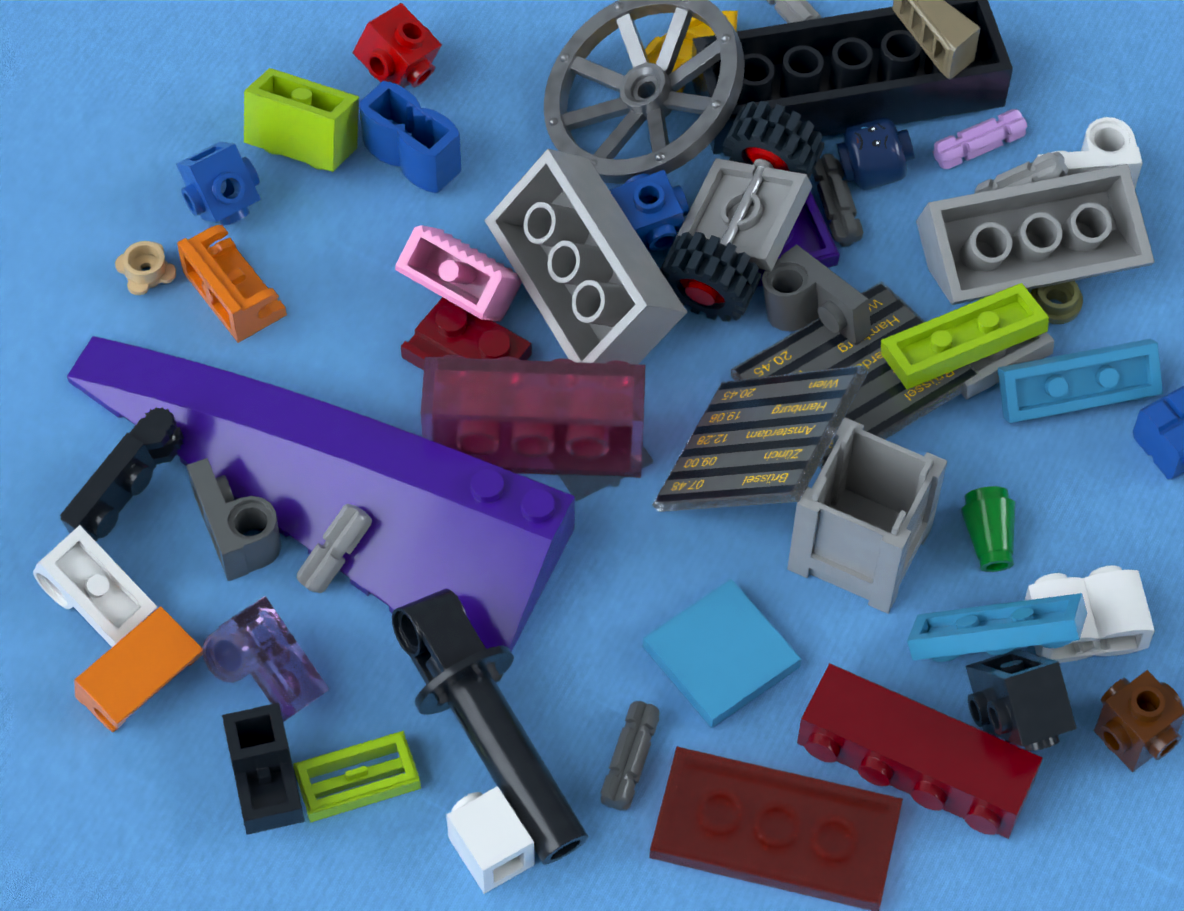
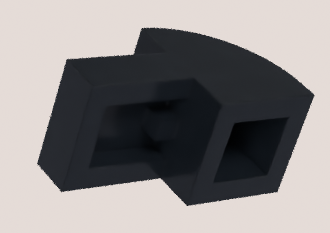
(263, 768)

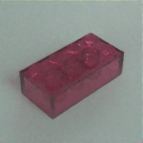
(537, 413)

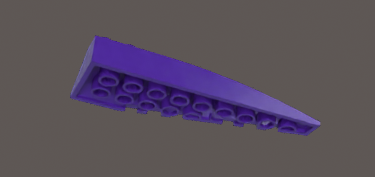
(432, 509)

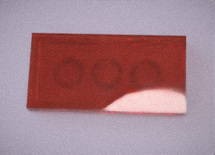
(776, 829)

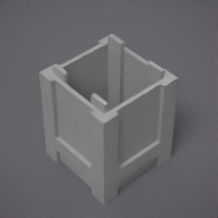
(866, 515)

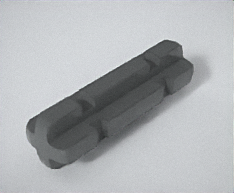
(837, 201)
(630, 755)

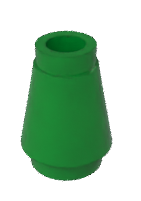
(991, 523)

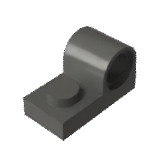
(805, 290)
(230, 519)

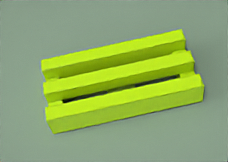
(364, 794)

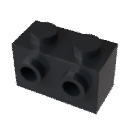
(1020, 699)

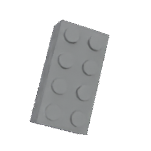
(584, 262)

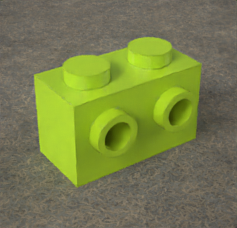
(301, 119)

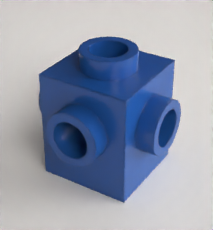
(219, 183)
(653, 208)

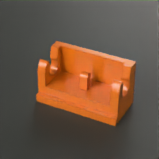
(229, 283)
(136, 669)

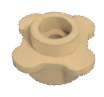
(140, 256)

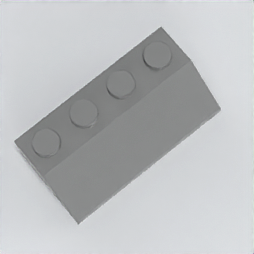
(1035, 234)

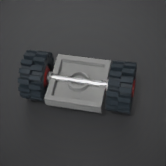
(743, 211)

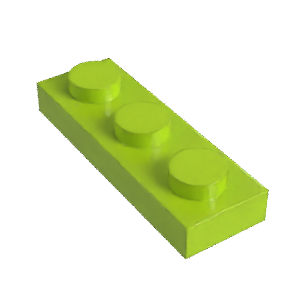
(964, 335)

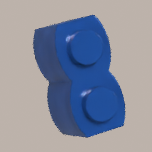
(410, 136)

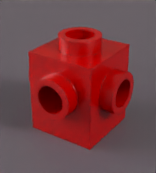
(398, 48)

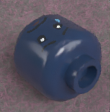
(875, 153)

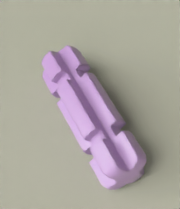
(979, 139)

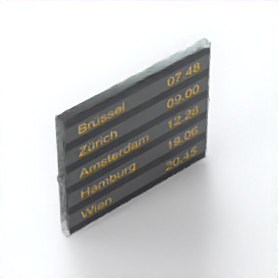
(882, 400)
(760, 440)

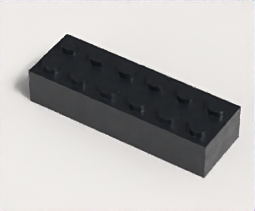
(860, 71)

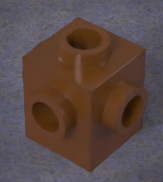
(1140, 719)

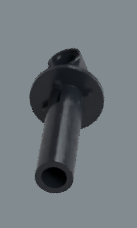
(464, 678)

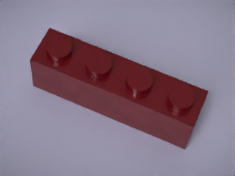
(918, 751)

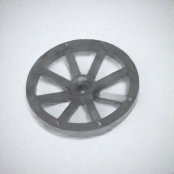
(647, 88)

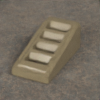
(941, 31)

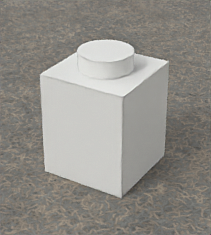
(490, 838)

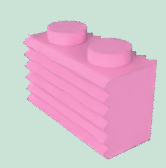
(458, 273)

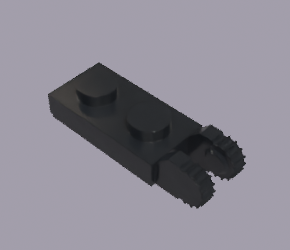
(124, 474)

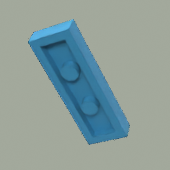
(1080, 380)
(998, 628)

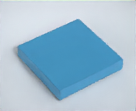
(721, 653)

